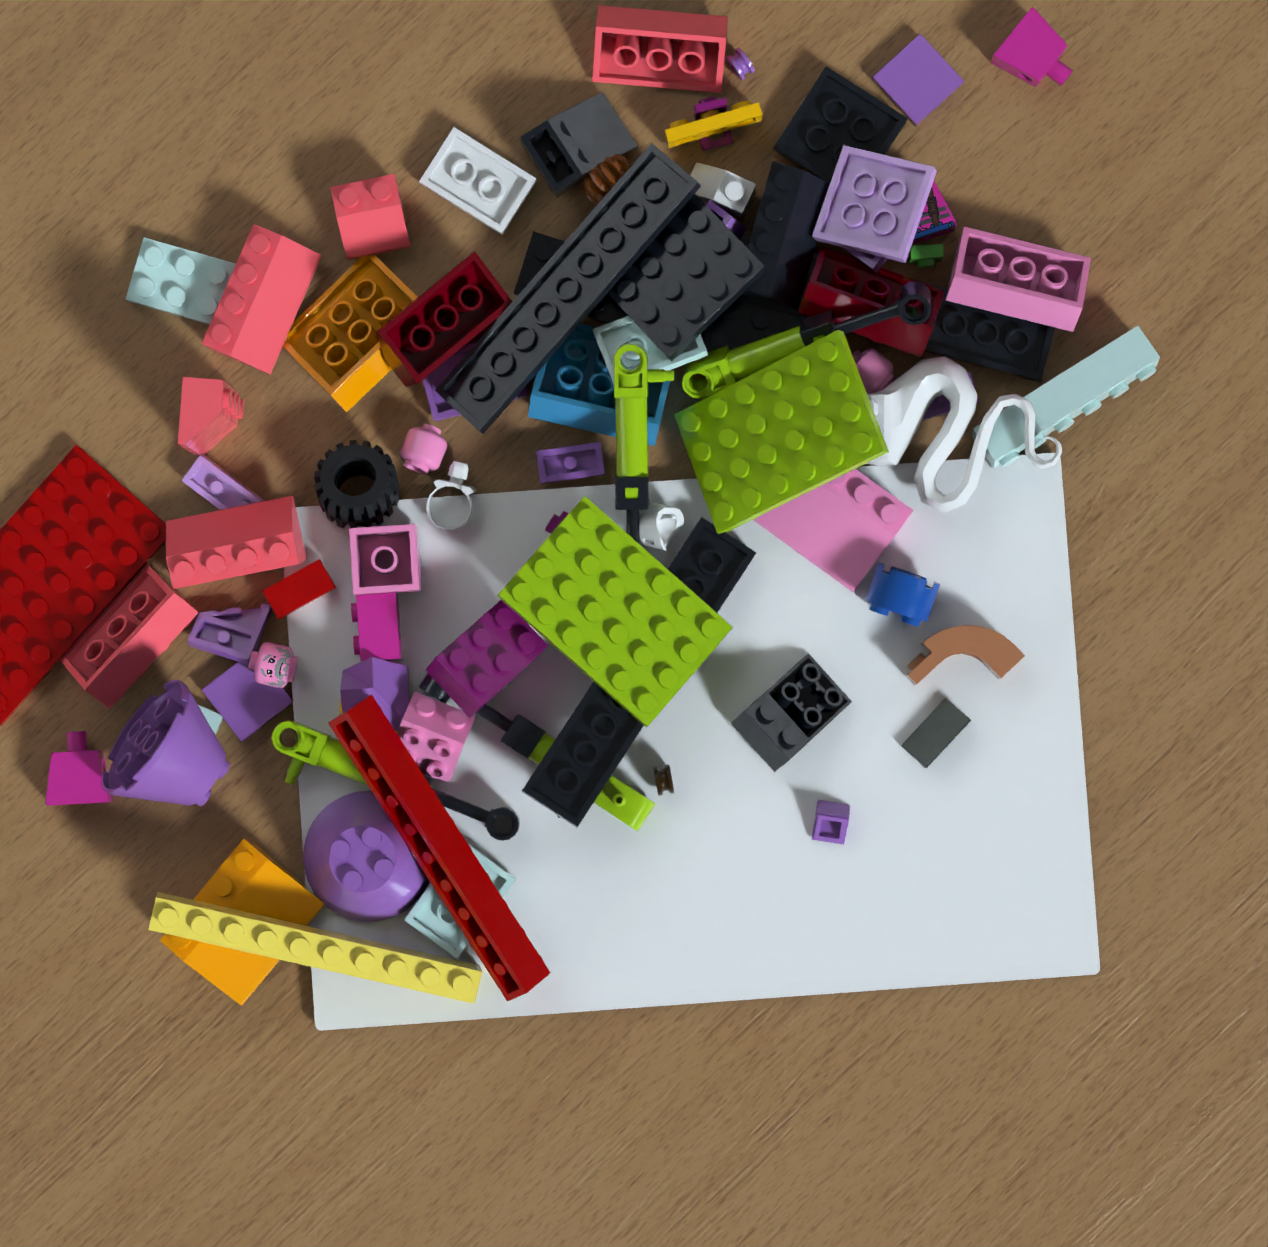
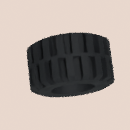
(350, 462)

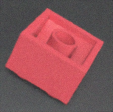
(370, 216)

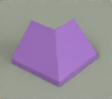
(381, 679)

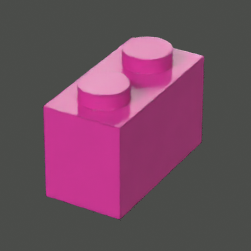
(377, 626)

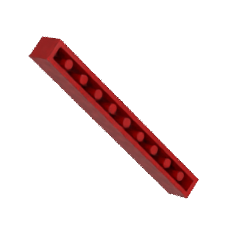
(439, 848)

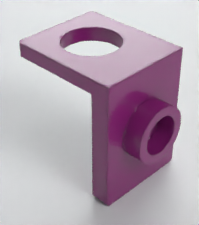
(704, 106)

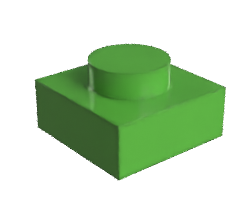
(926, 255)

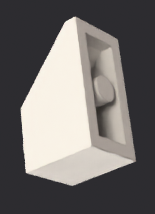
(723, 188)

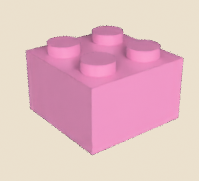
(385, 559)

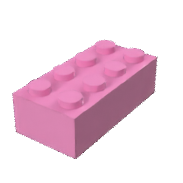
(1018, 279)

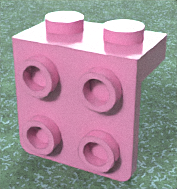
(434, 735)

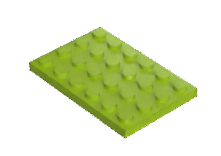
(781, 432)
(615, 611)

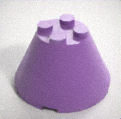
(166, 752)
(361, 861)

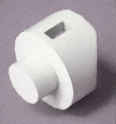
(659, 525)

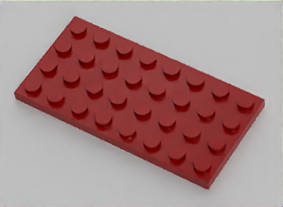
(64, 565)

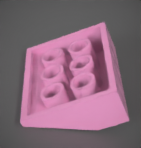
(840, 525)

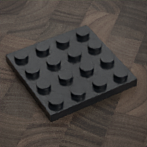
(686, 278)

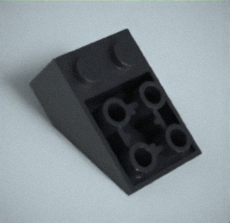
(576, 142)
(791, 712)

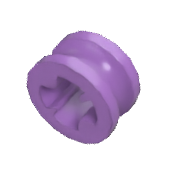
(740, 64)

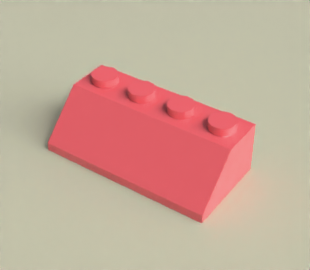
(659, 49)
(261, 299)
(207, 413)
(234, 542)
(128, 636)

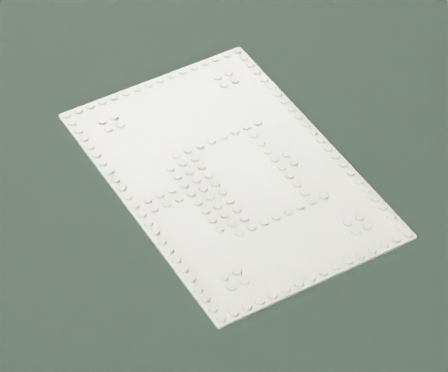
(722, 889)

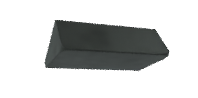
(936, 733)

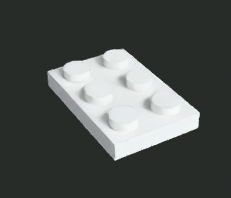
(477, 181)

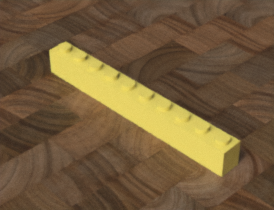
(315, 947)

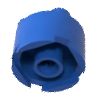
(901, 593)

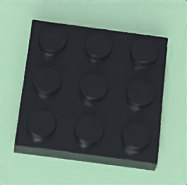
(836, 116)

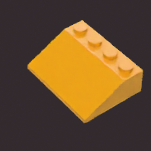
(338, 332)
(252, 884)

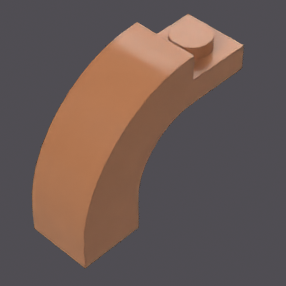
(976, 641)

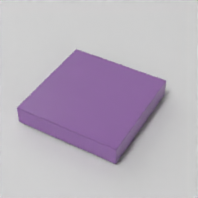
(917, 80)
(244, 702)

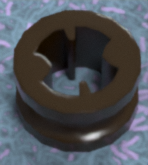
(663, 779)

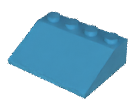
(579, 392)

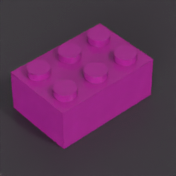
(486, 658)

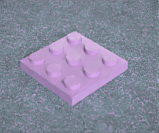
(874, 203)

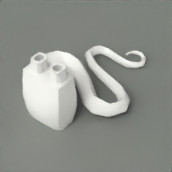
(902, 409)

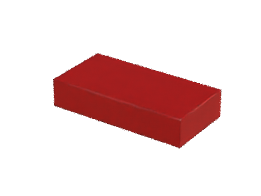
(299, 589)

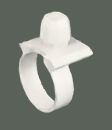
(458, 473)

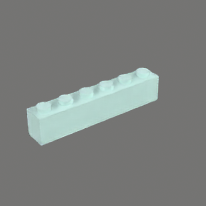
(1072, 393)

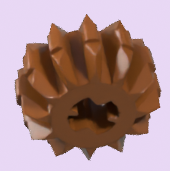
(605, 176)

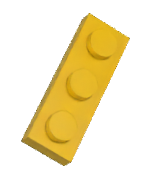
(713, 123)

